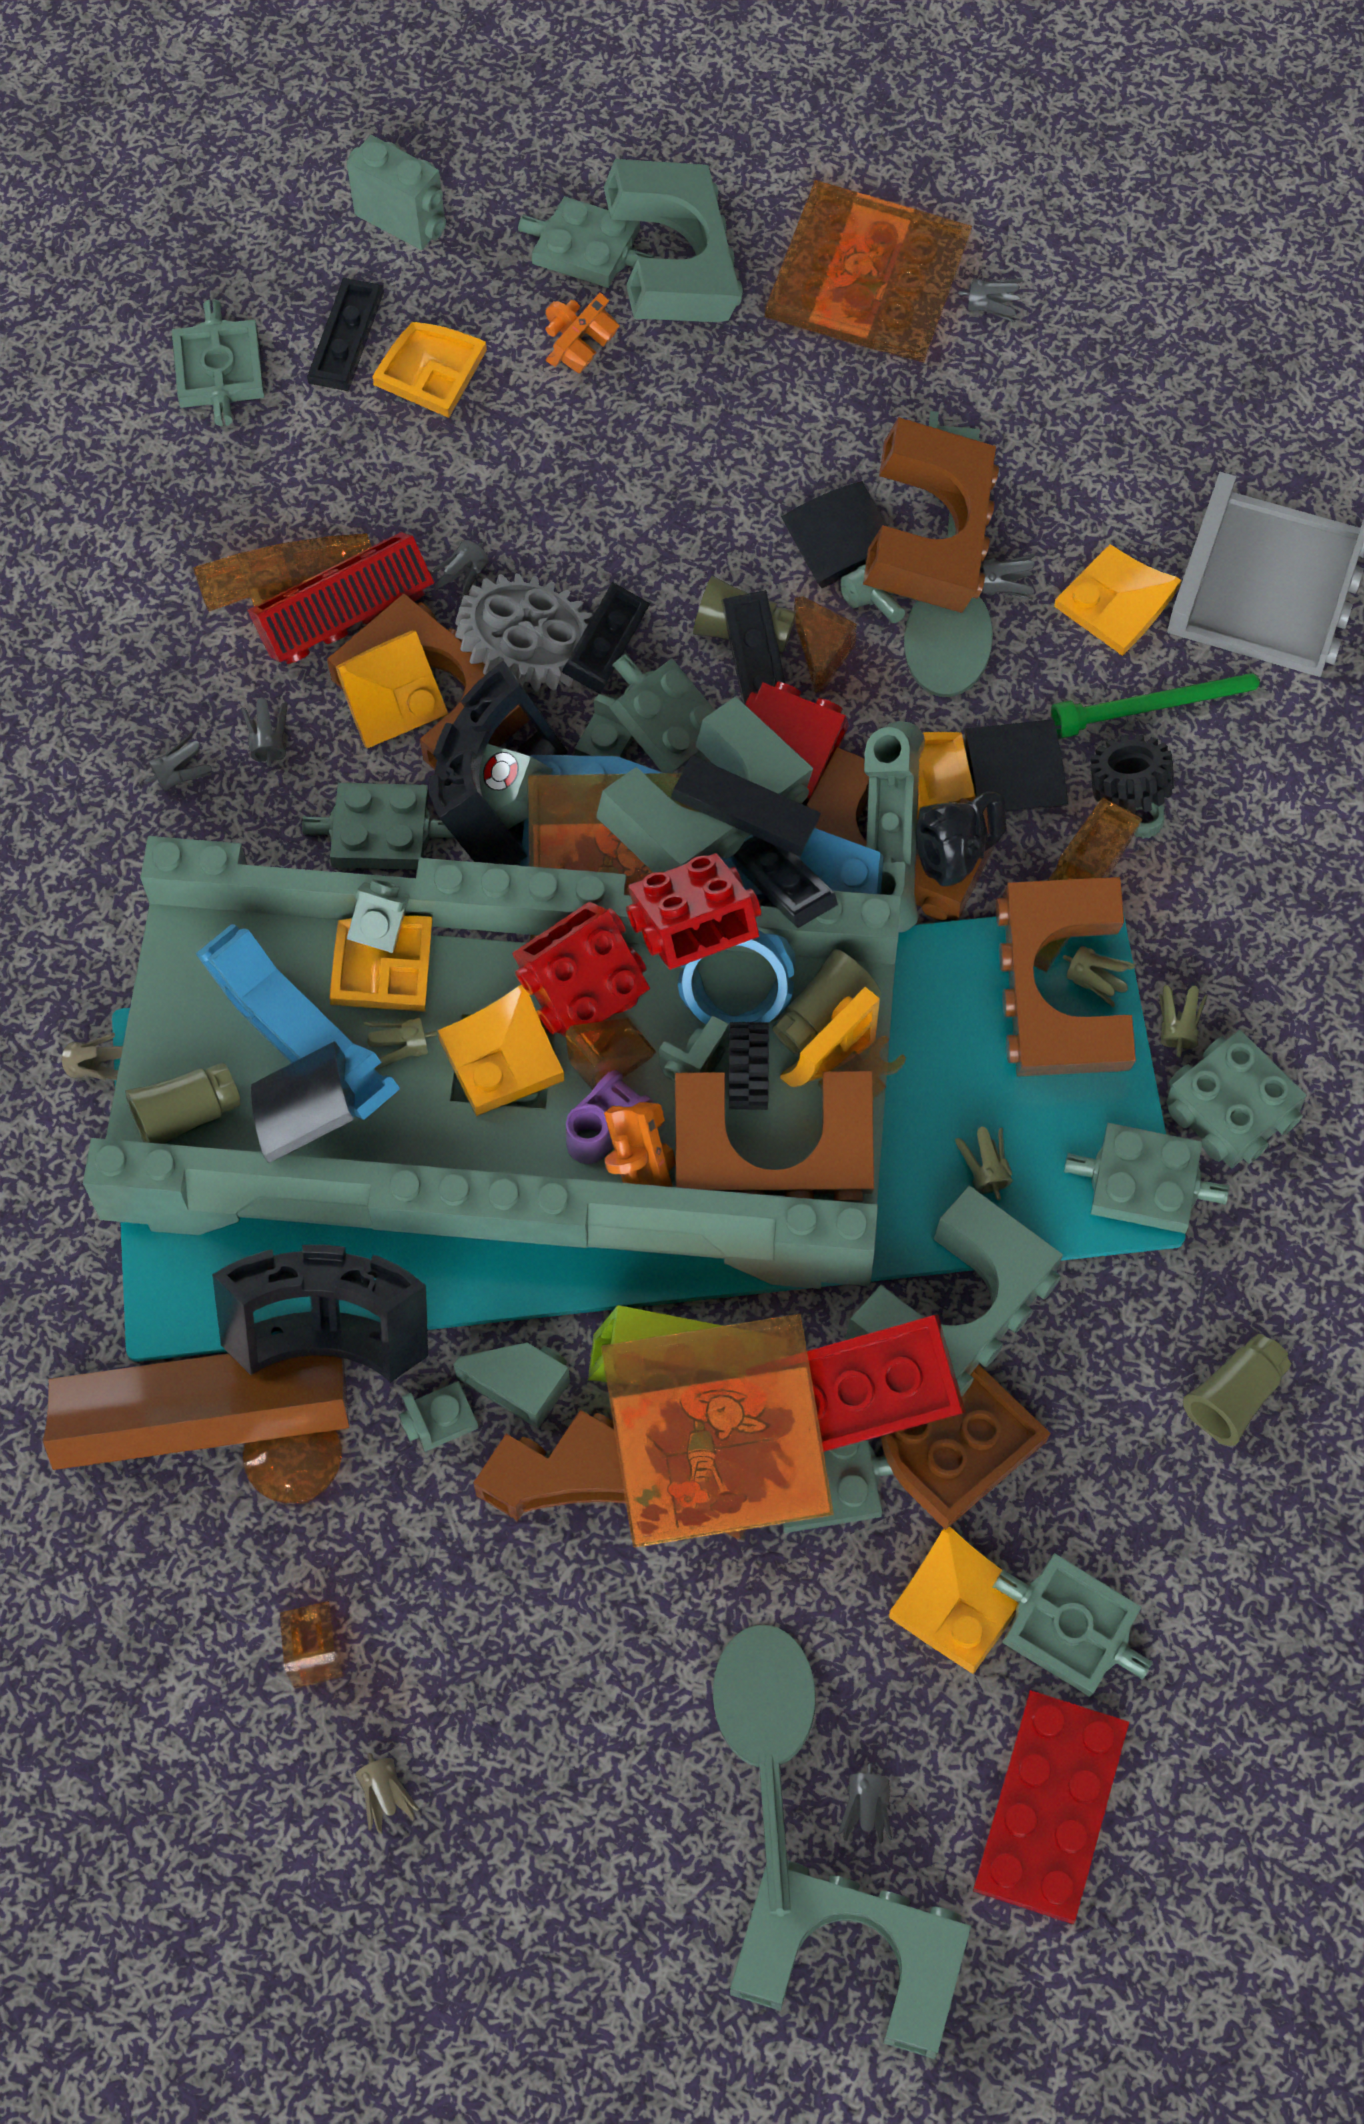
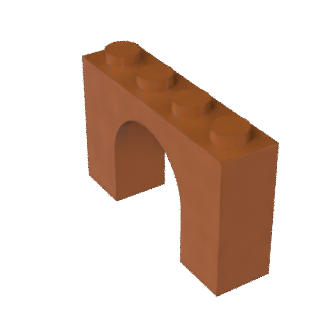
(961, 476)
(442, 653)
(841, 800)
(1043, 1037)
(837, 1166)

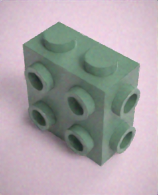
(396, 192)
(1235, 1100)

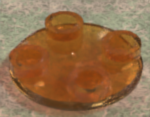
(293, 1466)

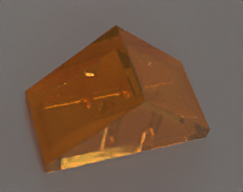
(824, 640)
(605, 1047)
(310, 1645)

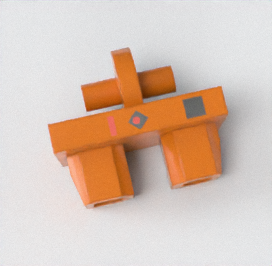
(570, 346)
(637, 1145)

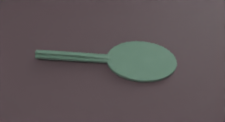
(947, 647)
(765, 1714)

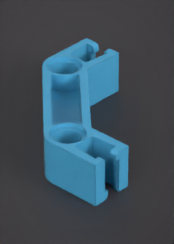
(287, 1015)

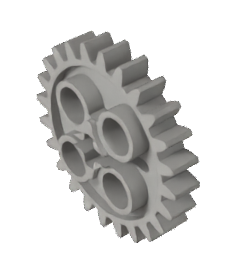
(522, 626)

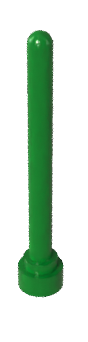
(1075, 717)

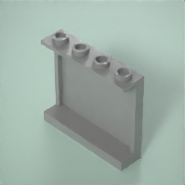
(1268, 581)

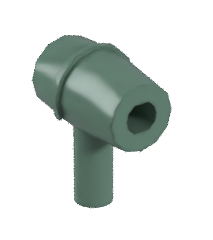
(859, 595)

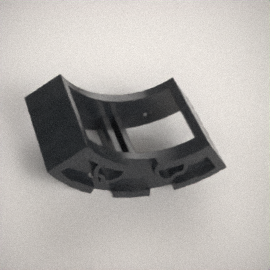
(459, 761)
(326, 1277)

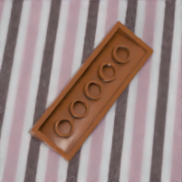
(190, 1407)

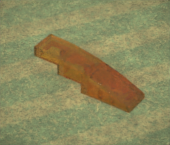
(273, 569)
(1092, 855)

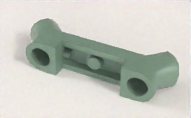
(893, 775)

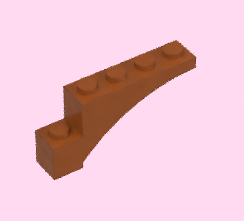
(577, 1471)

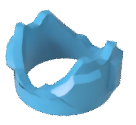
(780, 956)

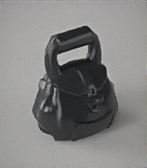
(956, 836)

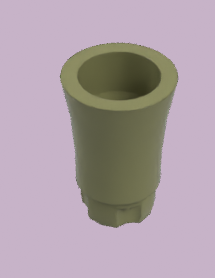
(711, 619)
(813, 1007)
(182, 1103)
(1237, 1389)

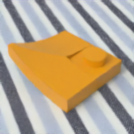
(430, 366)
(1117, 598)
(391, 689)
(944, 770)
(381, 978)
(850, 1030)
(501, 1052)
(954, 1602)

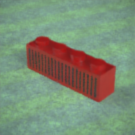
(340, 598)

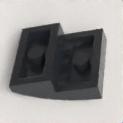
(835, 531)
(1019, 763)
(302, 1102)

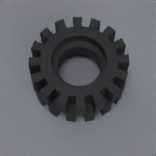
(1132, 773)
(748, 1065)

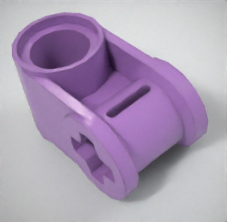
(590, 1115)

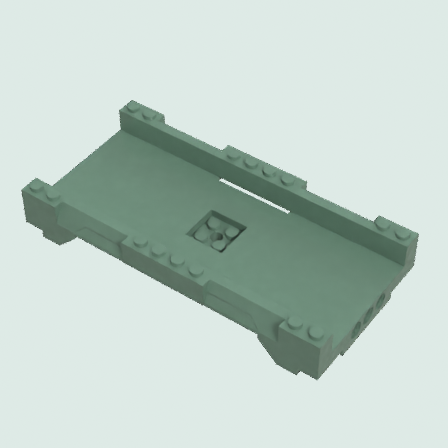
(424, 1153)

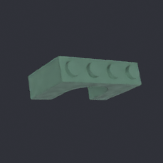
(686, 201)
(672, 835)
(1007, 1258)
(924, 1943)

